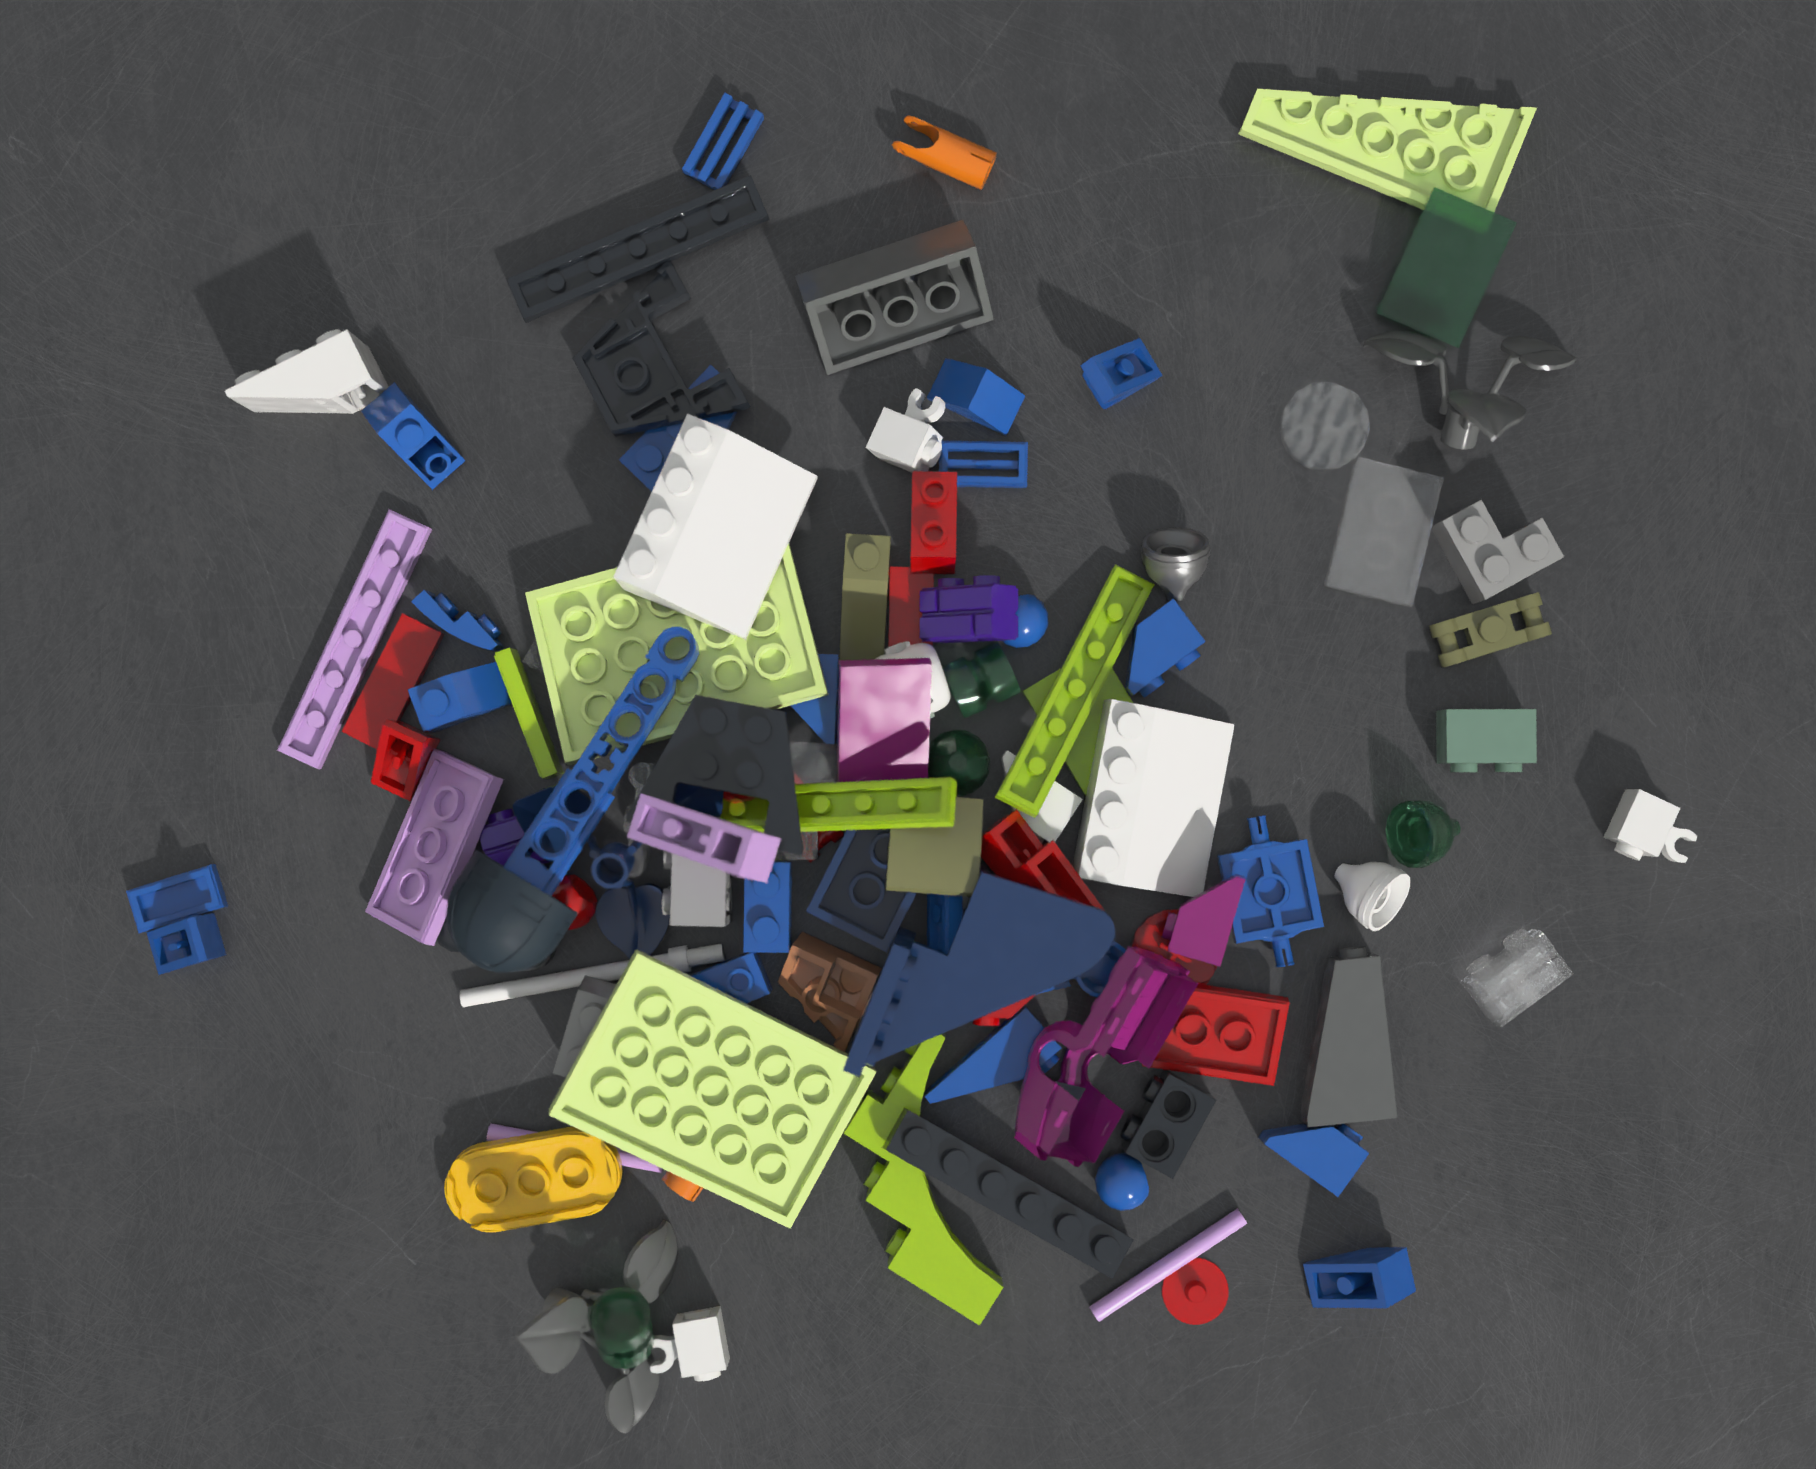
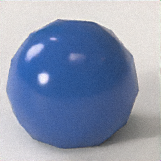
(1031, 621)
(1122, 1182)

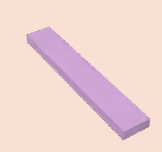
(354, 639)

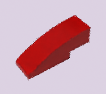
(1018, 855)

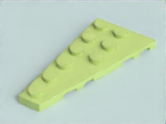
(1395, 142)

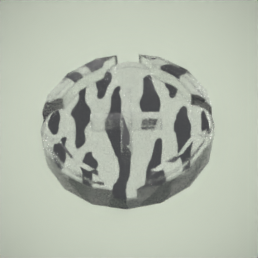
(1324, 426)

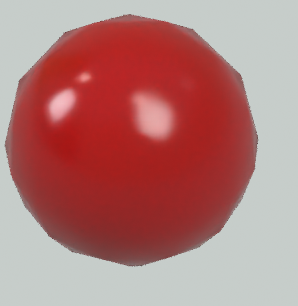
(579, 897)

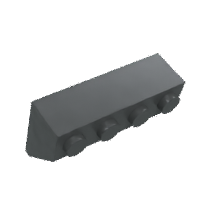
(895, 296)

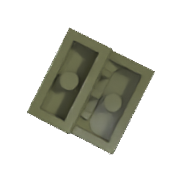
(938, 857)

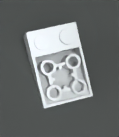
(326, 378)

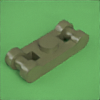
(1490, 630)

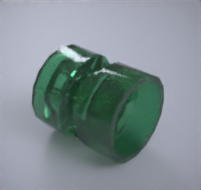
(981, 679)
(622, 1327)

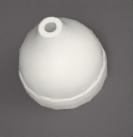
(1373, 892)

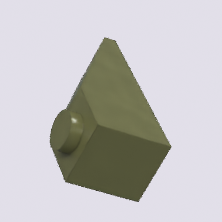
(864, 596)

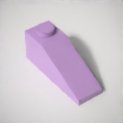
(704, 838)

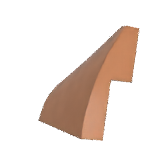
(829, 985)

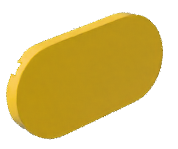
(532, 1179)

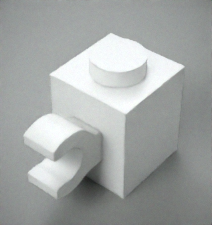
(908, 438)
(1646, 827)
(697, 1343)

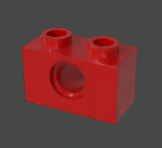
(933, 522)

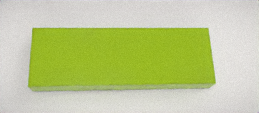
(528, 713)

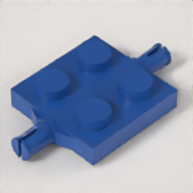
(1277, 890)

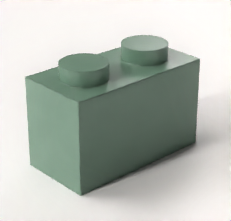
(1486, 737)

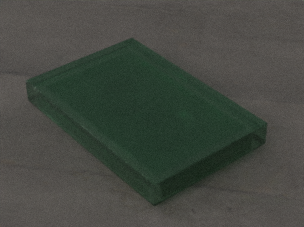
(1446, 267)

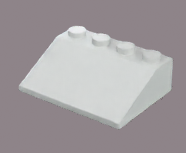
(715, 527)
(1152, 799)

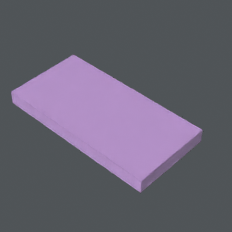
(433, 846)

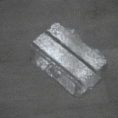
(1515, 975)

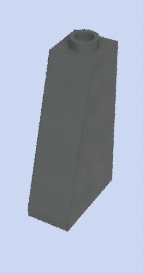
(1350, 1048)

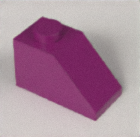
(1205, 922)

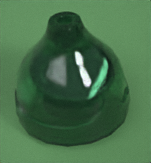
(959, 756)
(1420, 833)

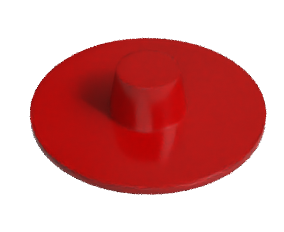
(1196, 1292)

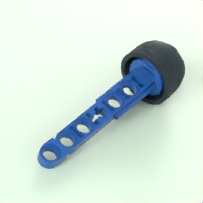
(507, 912)

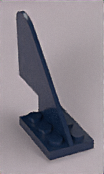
(1004, 951)

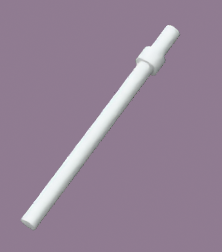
(677, 957)

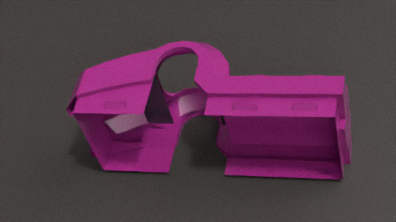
(1126, 1022)

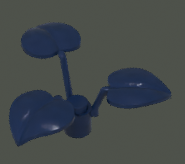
(627, 914)

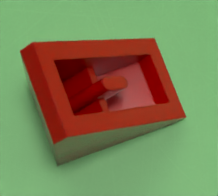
(402, 757)

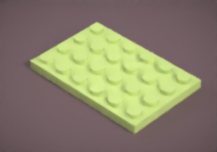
(599, 634)
(711, 1089)

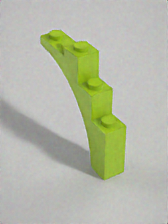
(928, 1249)

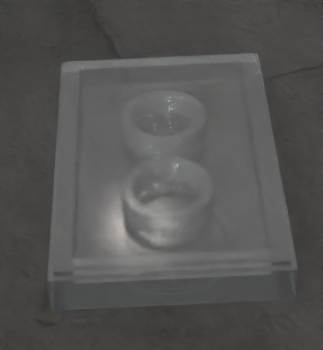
(1383, 531)

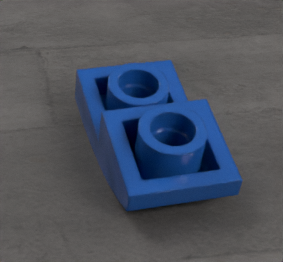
(469, 627)

